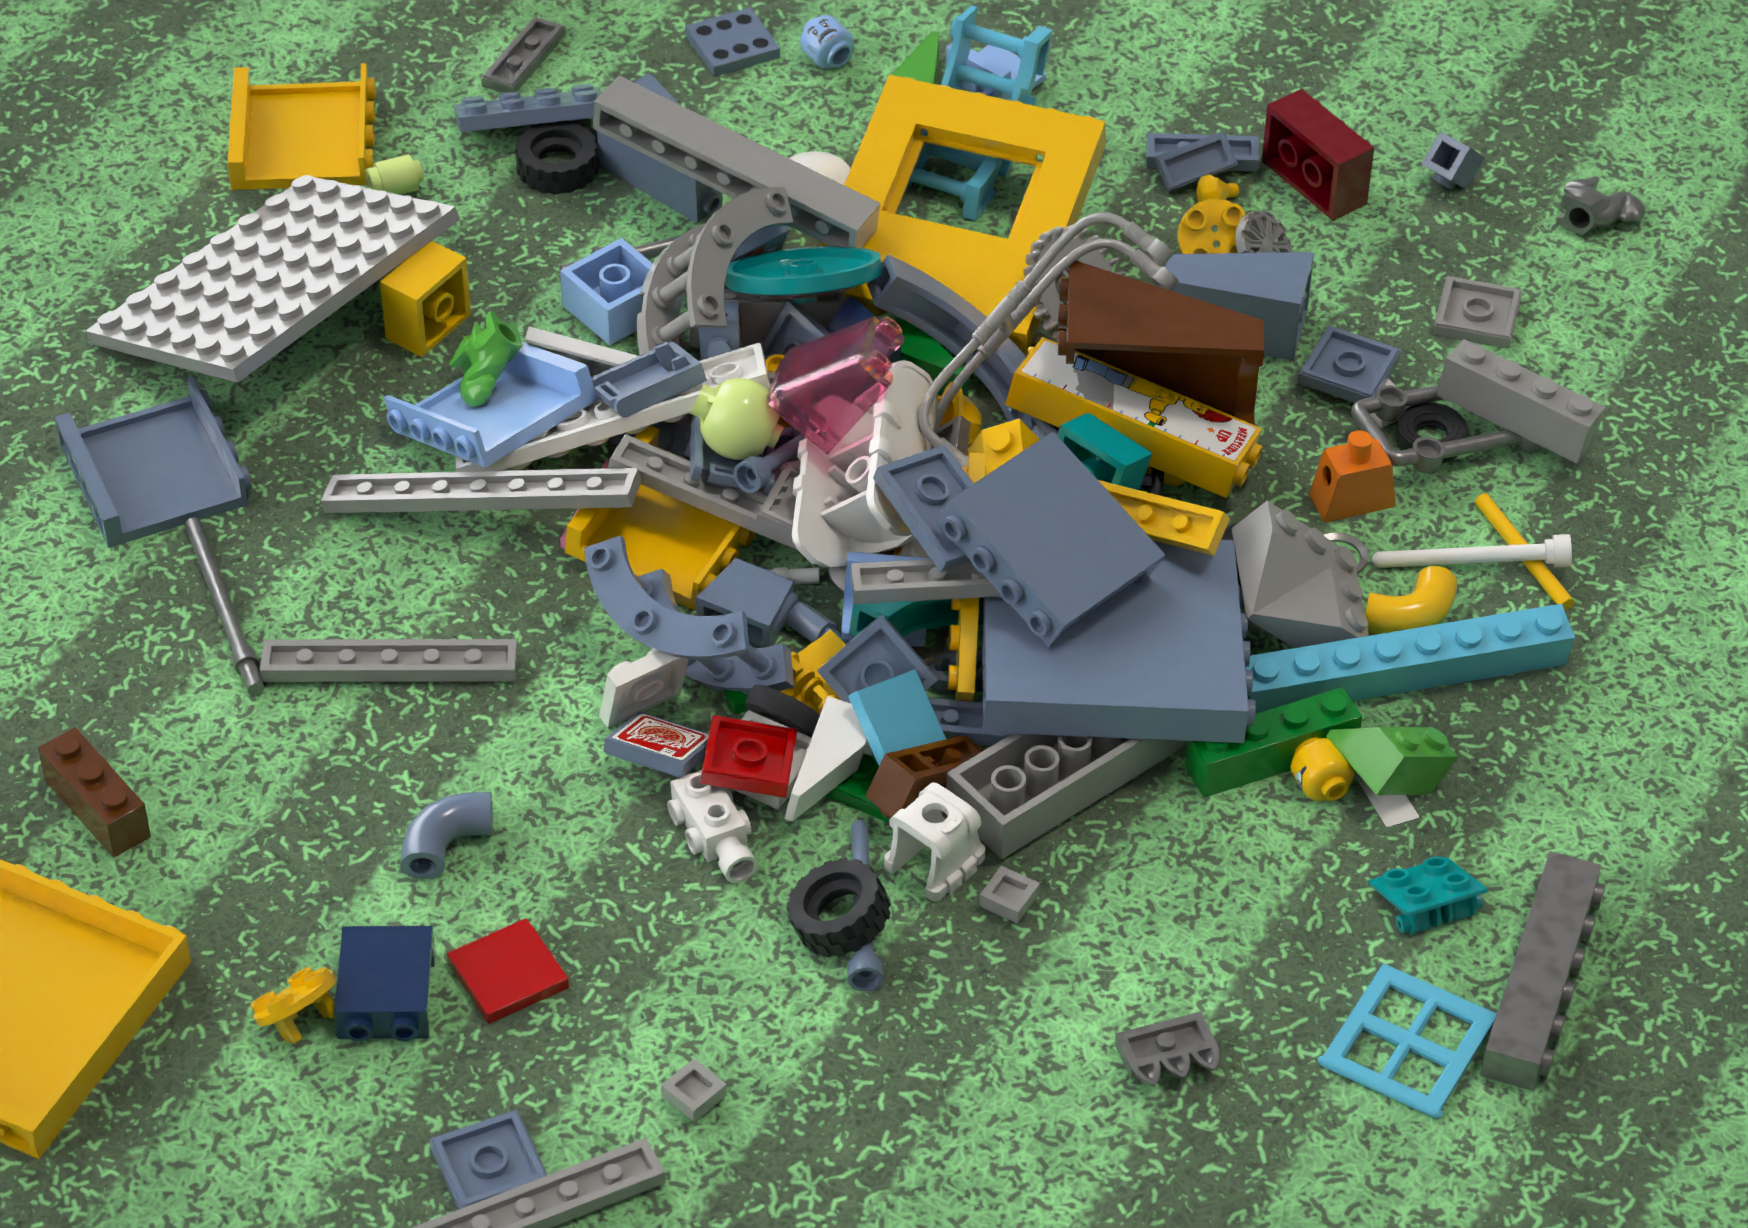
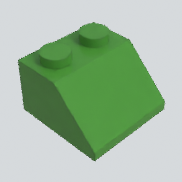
(1396, 757)

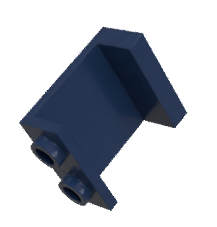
(384, 982)

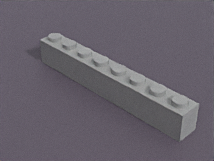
(732, 162)

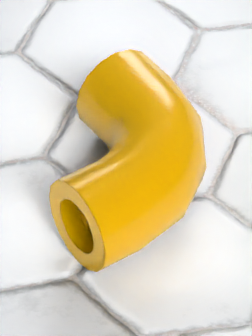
(1423, 607)

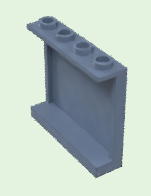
(155, 467)
(1049, 537)

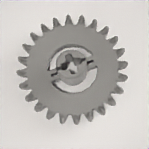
(1048, 302)

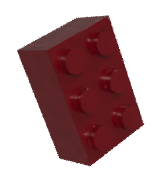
(1317, 154)

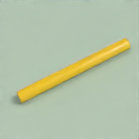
(1513, 537)

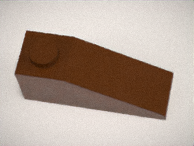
(910, 770)

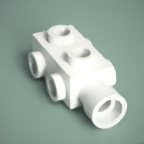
(713, 825)

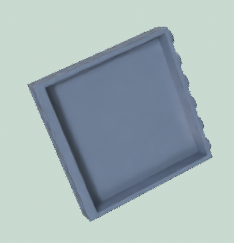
(1140, 666)

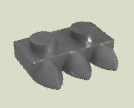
(1167, 1046)

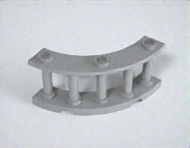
(699, 265)

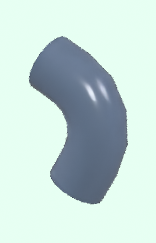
(440, 824)

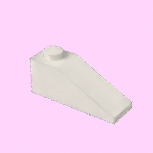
(830, 758)

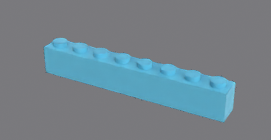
(1415, 657)

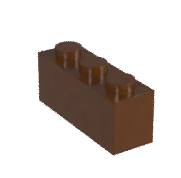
(94, 792)

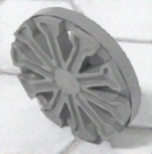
(1262, 234)

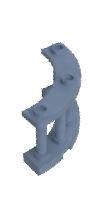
(714, 645)

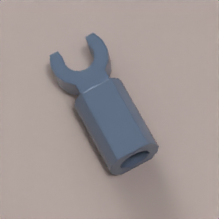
(810, 622)

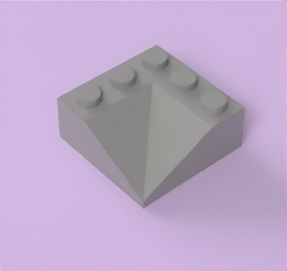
(1297, 580)

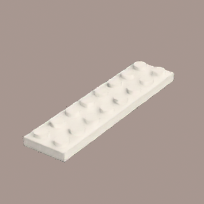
(600, 422)

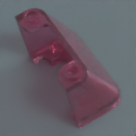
(835, 379)

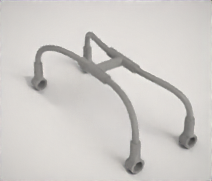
(1019, 303)

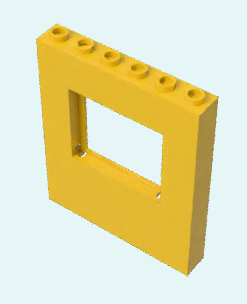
(966, 261)

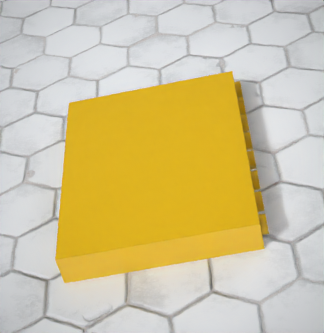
(71, 997)

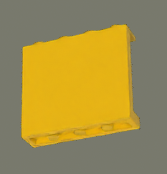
(300, 131)
(663, 536)

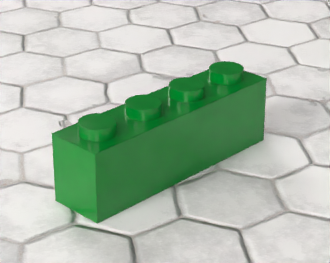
(1269, 743)

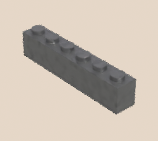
(1541, 972)

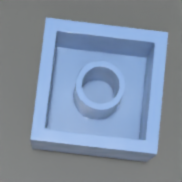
(606, 290)

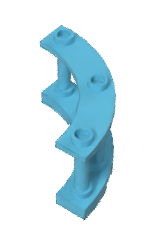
(1033, 53)

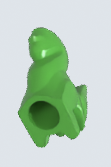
(485, 357)

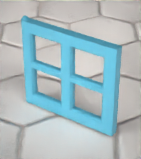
(1409, 1040)

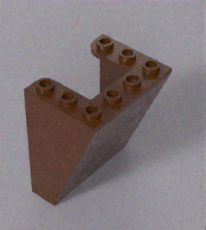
(1162, 338)

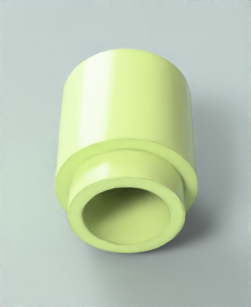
(395, 175)

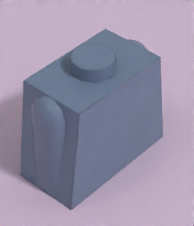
(755, 591)

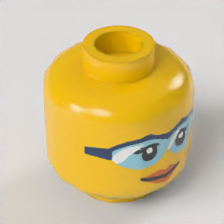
(1321, 769)

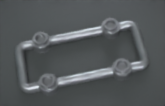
(1426, 451)

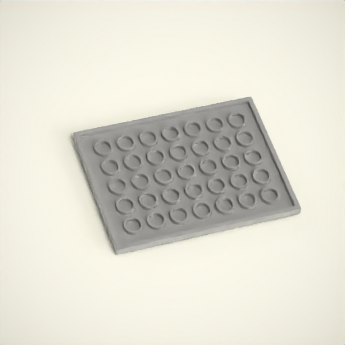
(271, 277)

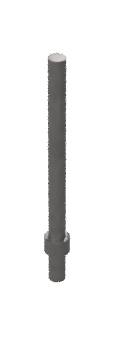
(243, 656)

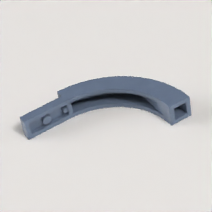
(951, 322)

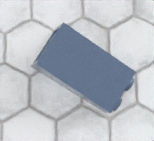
(654, 178)
(1254, 284)

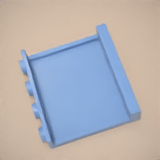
(527, 400)

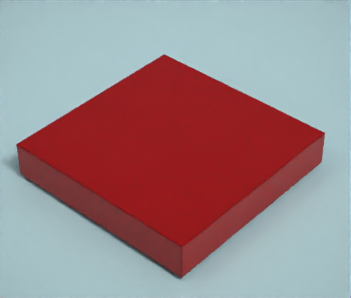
(749, 756)
(507, 970)

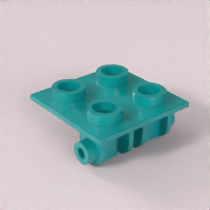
(1430, 893)

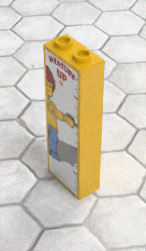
(1180, 432)

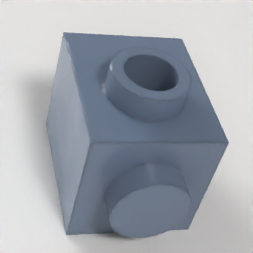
(1452, 162)

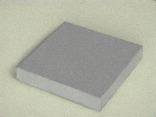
(1477, 312)

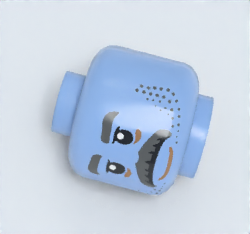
(827, 42)

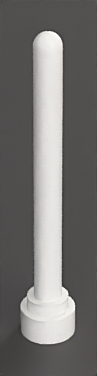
(1553, 551)

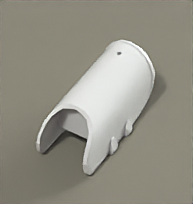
(835, 493)

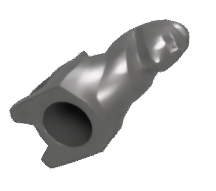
(1591, 209)

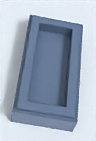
(1191, 162)

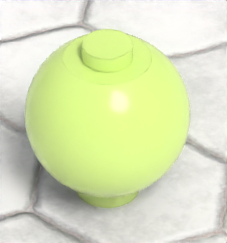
(737, 418)

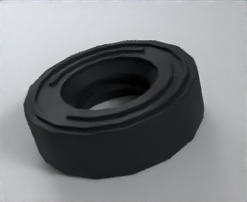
(1428, 415)
(782, 709)

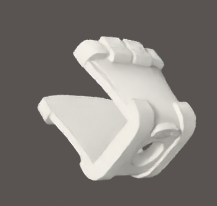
(952, 841)

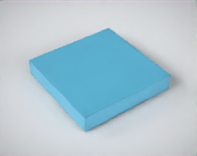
(896, 715)

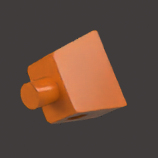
(1353, 479)

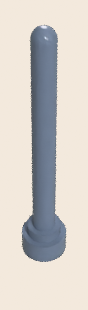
(756, 471)
(865, 968)

